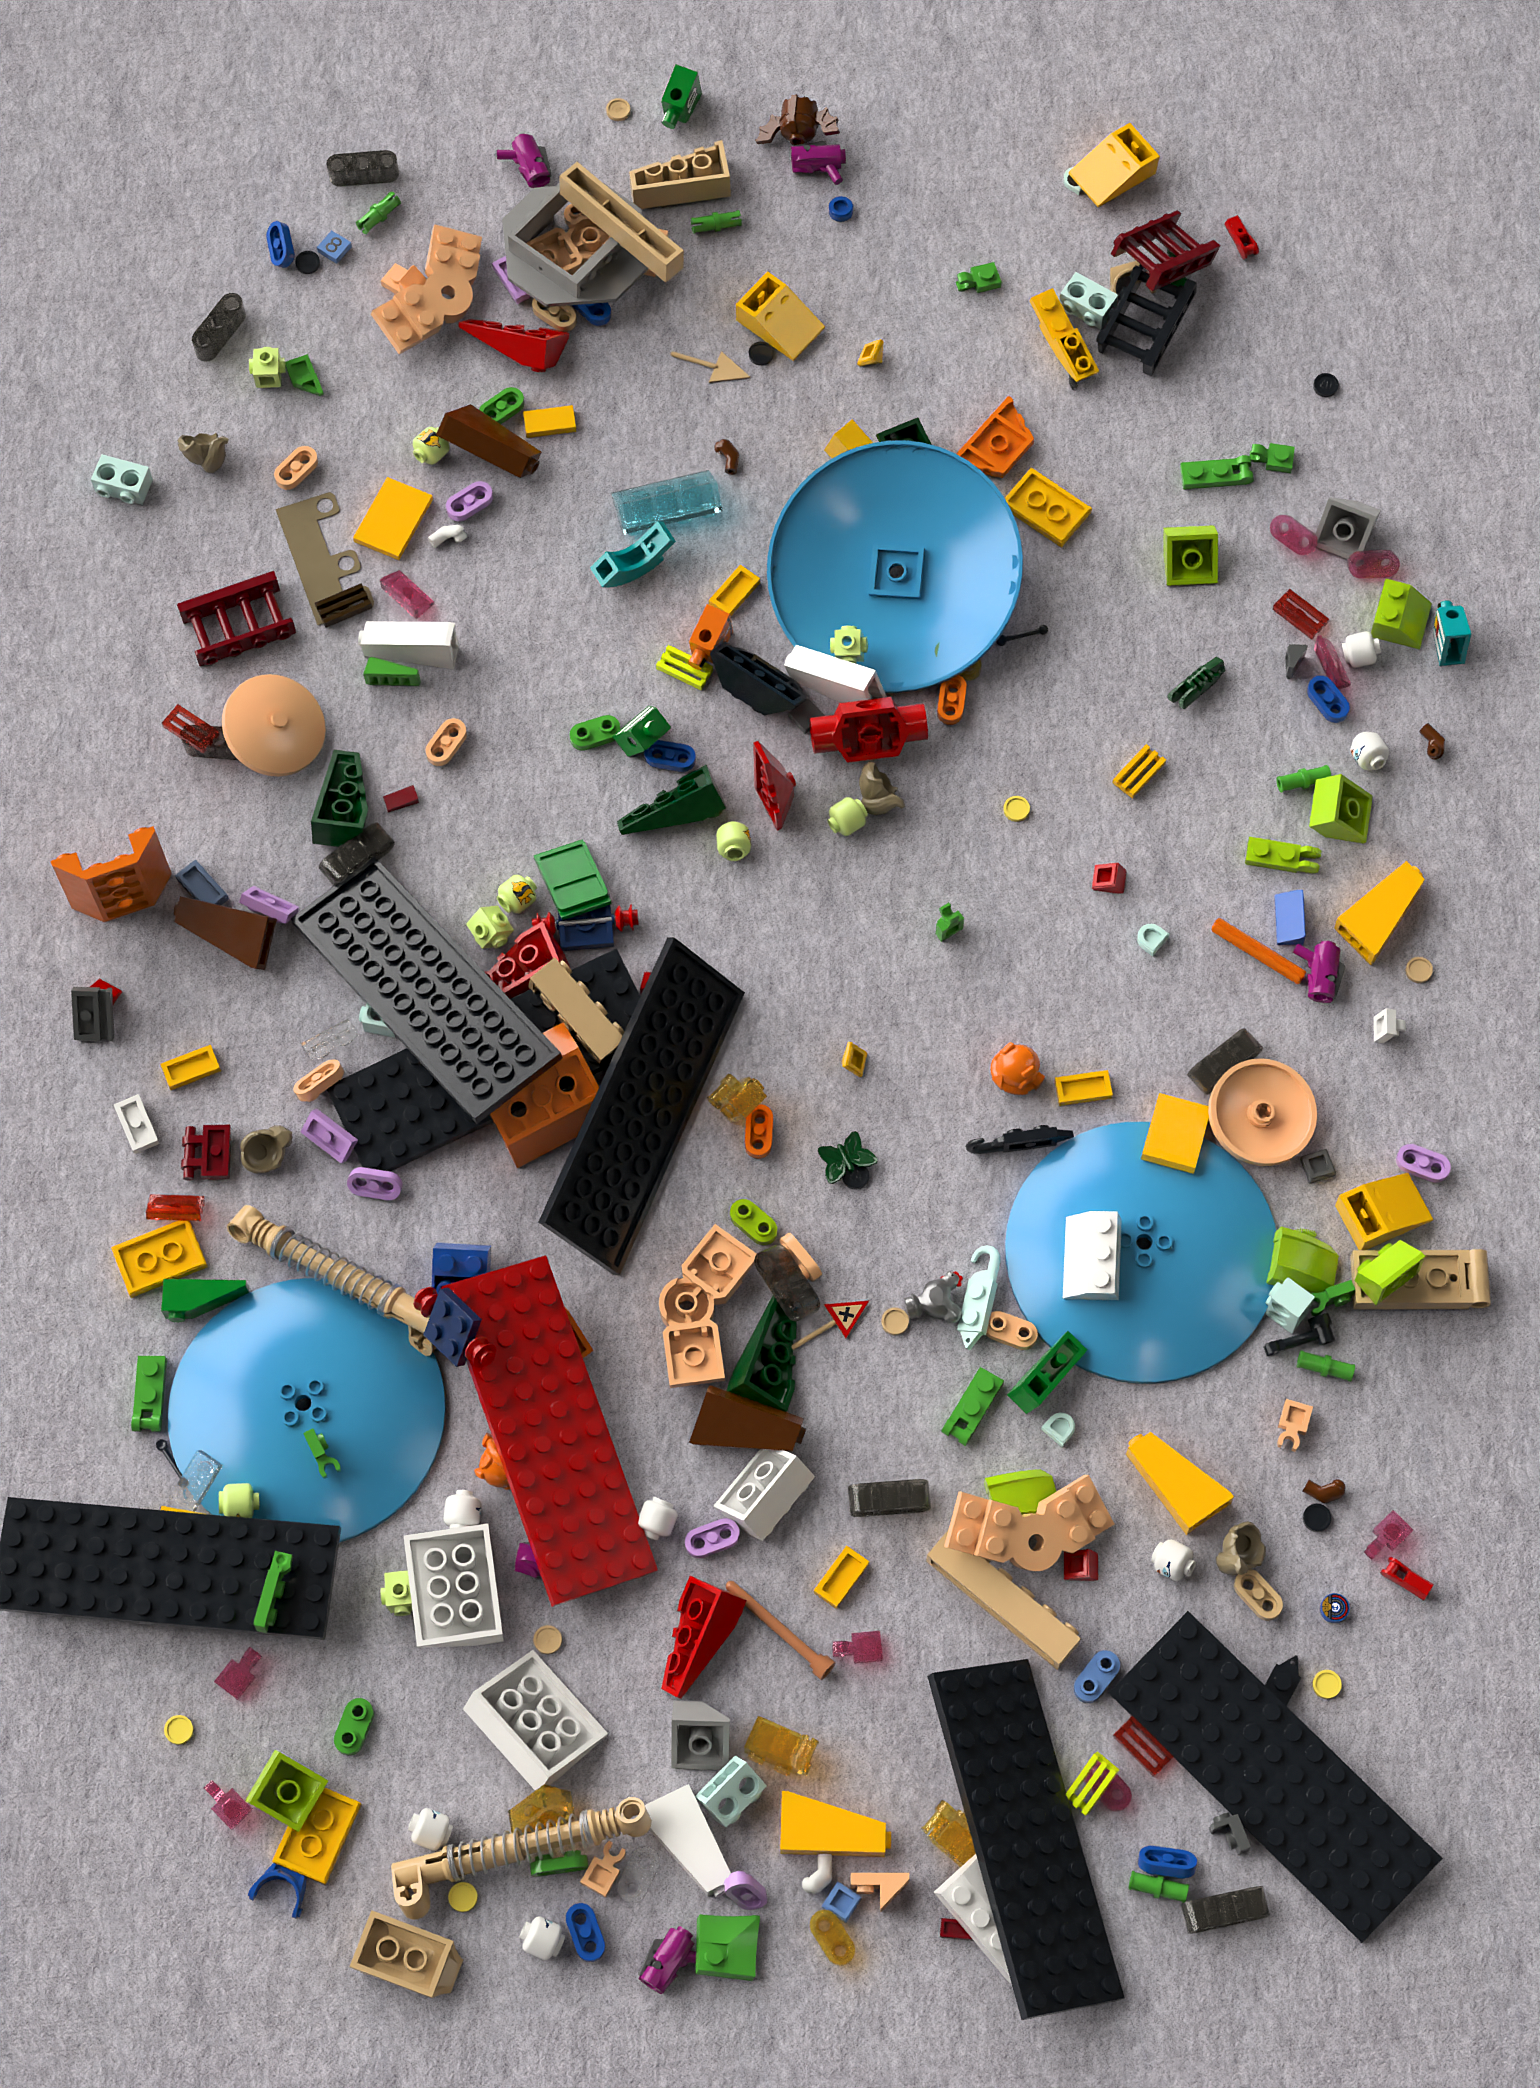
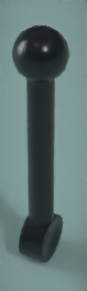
(1043, 629)
(162, 1446)

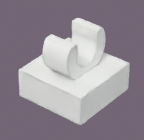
(1387, 1025)

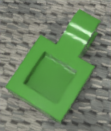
(982, 277)
(1276, 457)
(949, 922)
(1337, 1294)
(317, 1445)

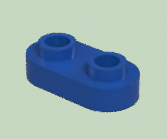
(280, 244)
(590, 310)
(1329, 700)
(671, 753)
(1167, 1862)
(586, 1932)

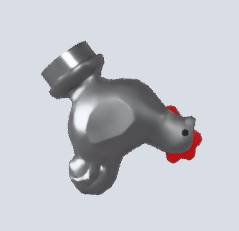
(936, 1299)

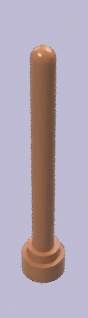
(820, 1664)

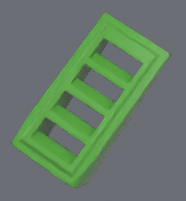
(389, 673)

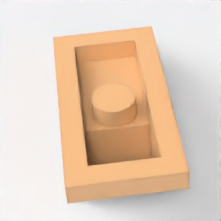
(400, 278)
(889, 1884)

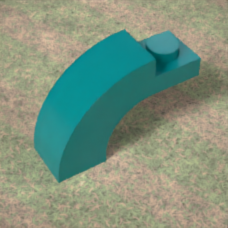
(634, 561)

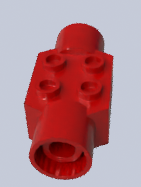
(868, 729)

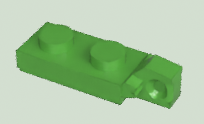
(272, 1590)

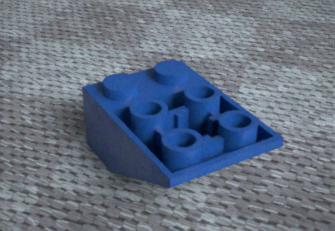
(458, 1262)

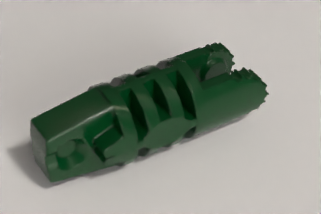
(1197, 683)

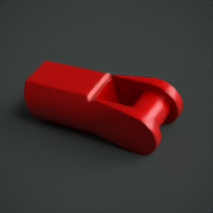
(1240, 236)
(1412, 1581)

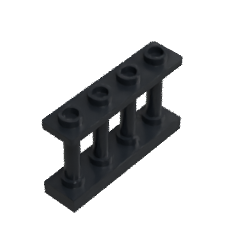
(1160, 336)

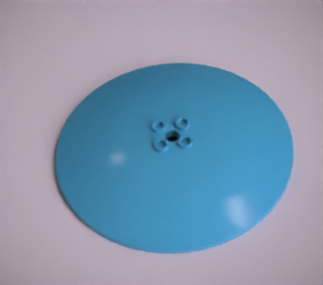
(907, 510)
(1181, 1299)
(367, 1392)

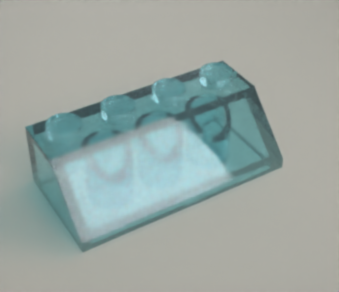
(667, 502)

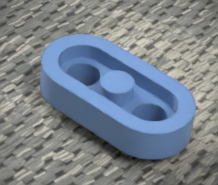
(1097, 1676)

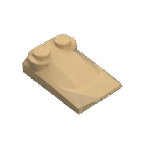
(407, 1956)

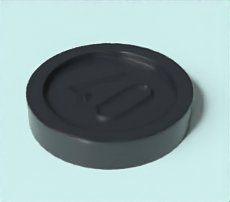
(307, 262)
(760, 353)
(1325, 385)
(857, 1178)
(1317, 1517)

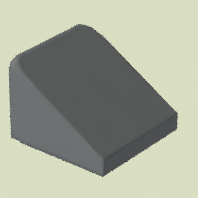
(1293, 658)

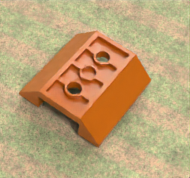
(118, 885)
(550, 1113)

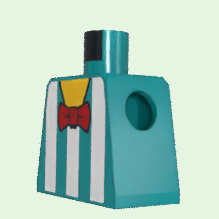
(1451, 623)

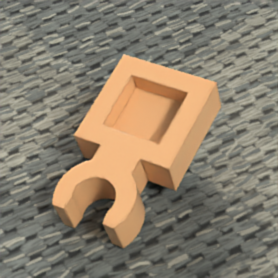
(1294, 1420)
(602, 1873)

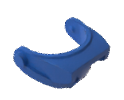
(277, 1872)

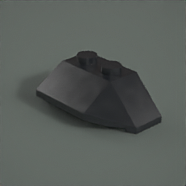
(755, 680)

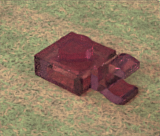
(1389, 1533)
(863, 1646)
(237, 1677)
(229, 1806)

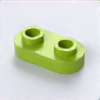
(753, 1221)

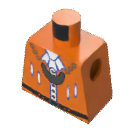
(711, 631)

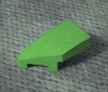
(303, 375)

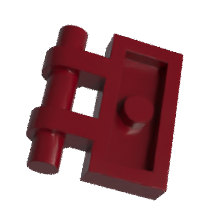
(215, 1152)

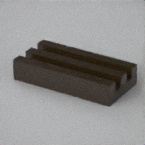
(342, 601)

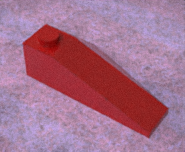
(530, 348)
(772, 784)
(529, 954)
(704, 1625)

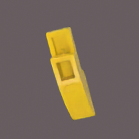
(1062, 337)

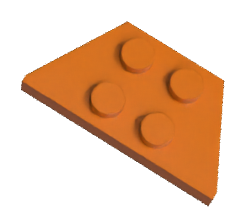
(998, 441)

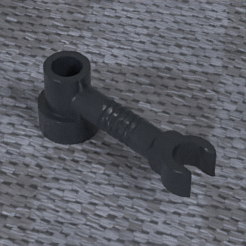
(1319, 1331)

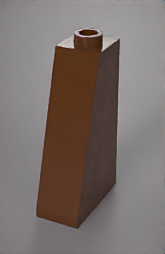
(489, 440)
(232, 930)
(744, 1423)

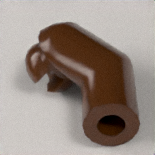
(726, 448)
(1436, 741)
(1326, 1493)

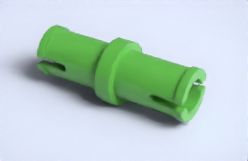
(378, 212)
(716, 221)
(1302, 778)
(1325, 1365)
(1158, 1886)

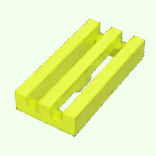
(672, 651)
(1078, 1800)

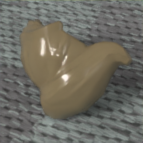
(204, 450)
(877, 791)
(265, 1148)
(1241, 1550)

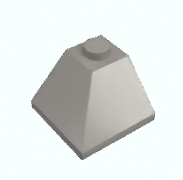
(1346, 526)
(699, 1736)

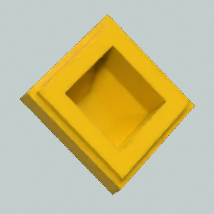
(871, 353)
(854, 1059)

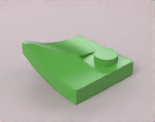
(727, 1946)

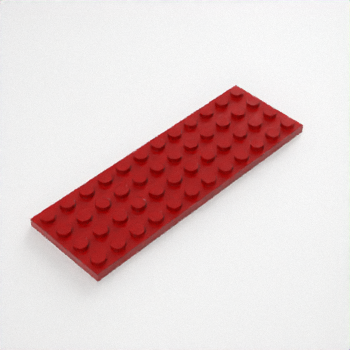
(553, 1435)

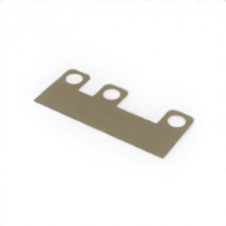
(315, 566)

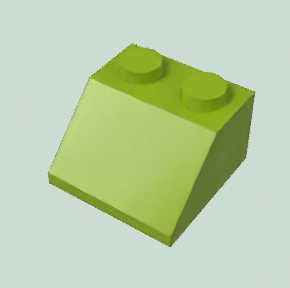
(1190, 555)
(1401, 614)
(1340, 809)
(1389, 1271)
(286, 1790)

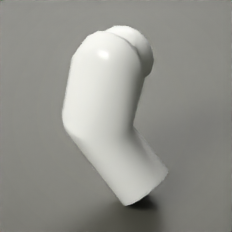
(446, 532)
(821, 1878)

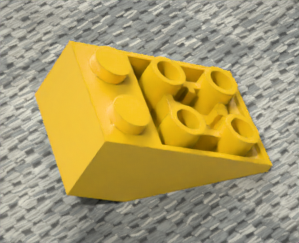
(1115, 165)
(778, 316)
(1382, 1210)

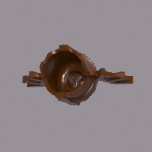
(798, 122)

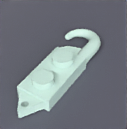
(979, 1298)

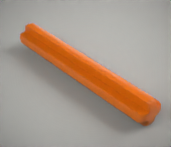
(1258, 951)

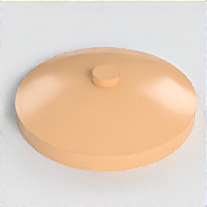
(273, 725)
(1262, 1112)

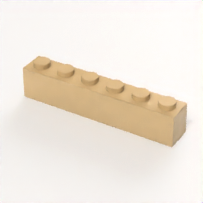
(621, 222)
(1006, 1602)

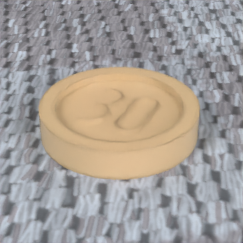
(618, 109)
(1419, 969)
(895, 1321)
(547, 1639)

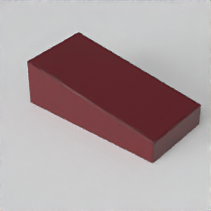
(401, 798)
(952, 1929)

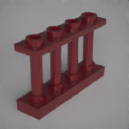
(1171, 268)
(228, 597)

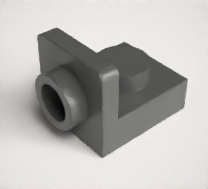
(1236, 1834)

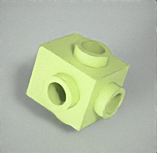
(267, 367)
(855, 651)
(490, 927)
(397, 1593)

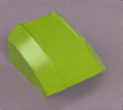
(1303, 1260)
(1020, 1489)

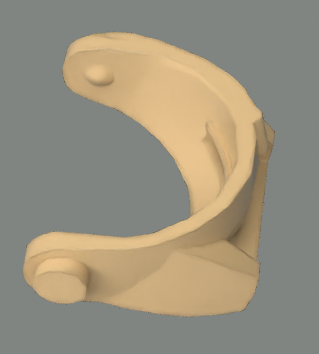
(1121, 271)

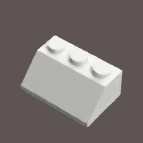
(1092, 1256)
(764, 1491)

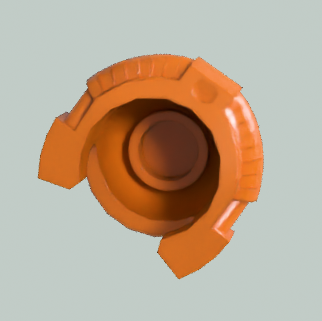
(1016, 1069)
(491, 1466)

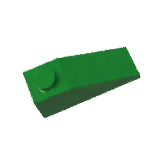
(195, 1297)
(1047, 1373)

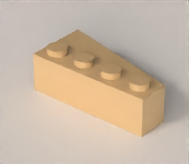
(682, 179)
(576, 1009)

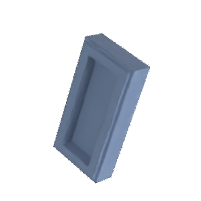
(201, 884)

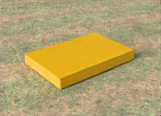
(1047, 507)
(393, 518)
(1176, 1133)
(157, 1256)
(320, 1839)

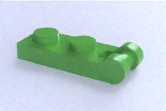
(1216, 473)
(149, 1393)
(973, 1405)

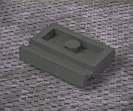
(92, 1013)

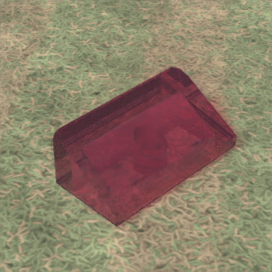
(406, 593)
(1330, 662)

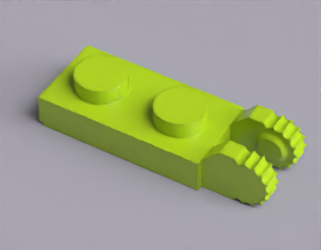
(1281, 855)

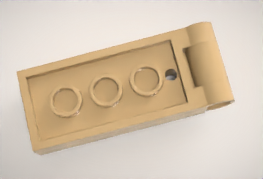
(1432, 1284)

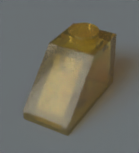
(541, 1806)

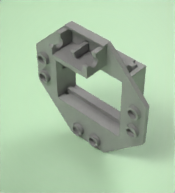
(598, 280)

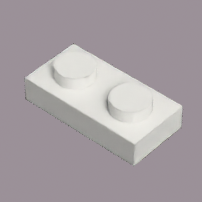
(136, 1124)

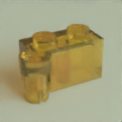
(739, 1096)
(780, 1747)
(950, 1833)

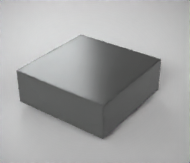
(802, 713)
(1318, 1166)

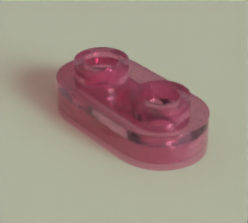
(1294, 535)
(1372, 564)
(1116, 1784)

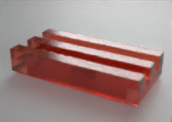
(1292, 612)
(206, 740)
(175, 1207)
(1143, 1761)

